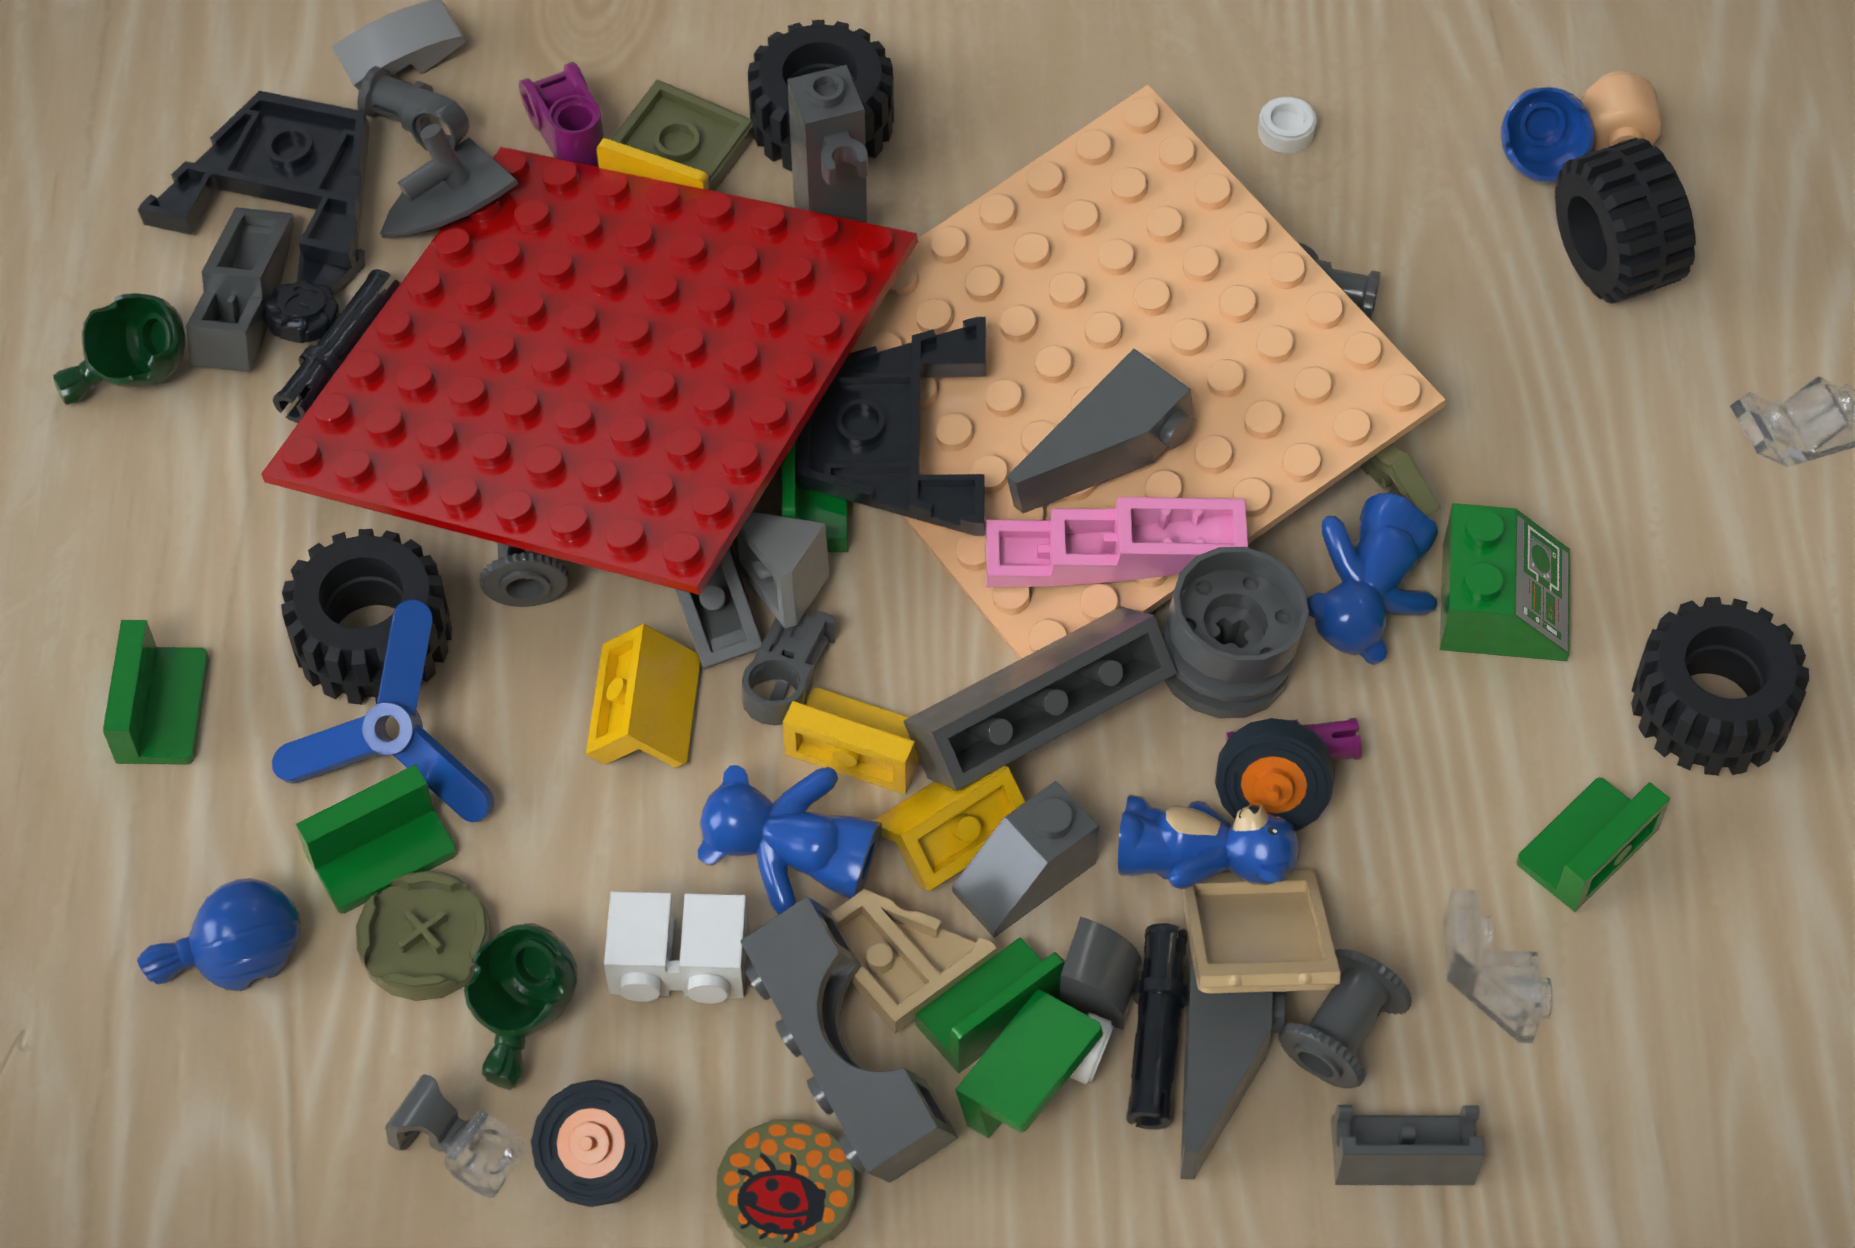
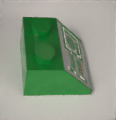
(1503, 585)

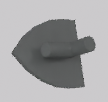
(445, 187)

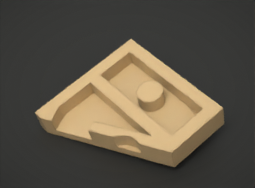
(904, 956)

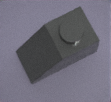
(1028, 859)

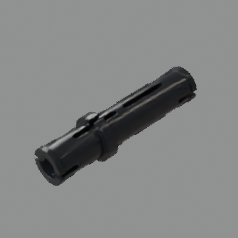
(322, 360)
(1159, 1001)

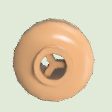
(1622, 109)

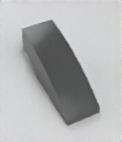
(236, 283)

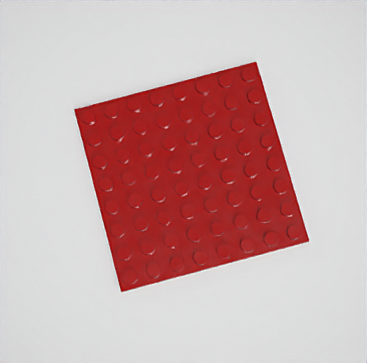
(596, 368)

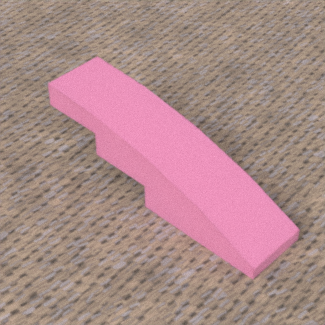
(1111, 545)

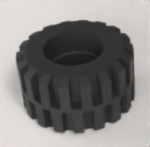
(809, 51)
(1625, 220)
(347, 578)
(1734, 646)

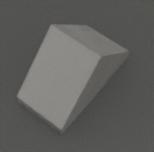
(783, 562)

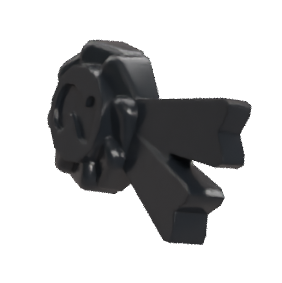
(308, 307)

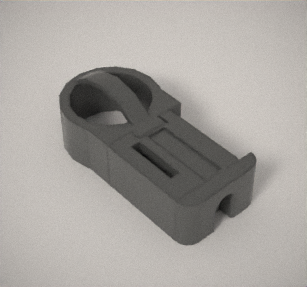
(790, 659)

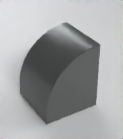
(1100, 973)

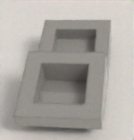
(412, 35)

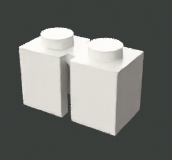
(642, 944)

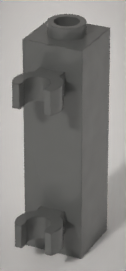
(828, 144)

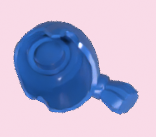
(1545, 131)
(235, 938)

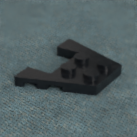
(285, 154)
(868, 431)

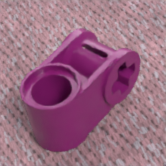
(565, 114)

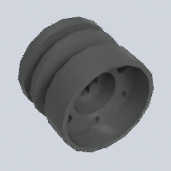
(1233, 631)

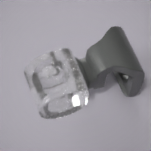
(477, 1150)

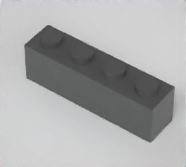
(1040, 697)

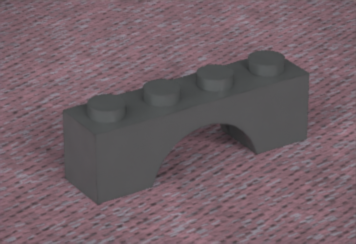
(805, 970)

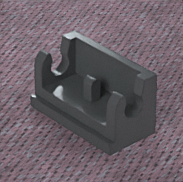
(1406, 1148)

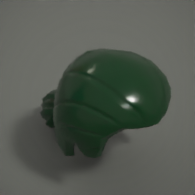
(127, 345)
(516, 989)

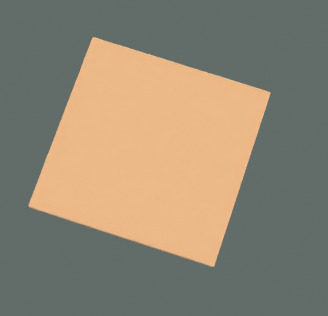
(1159, 250)

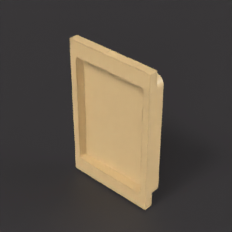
(1260, 935)

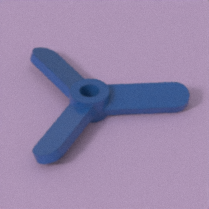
(368, 736)

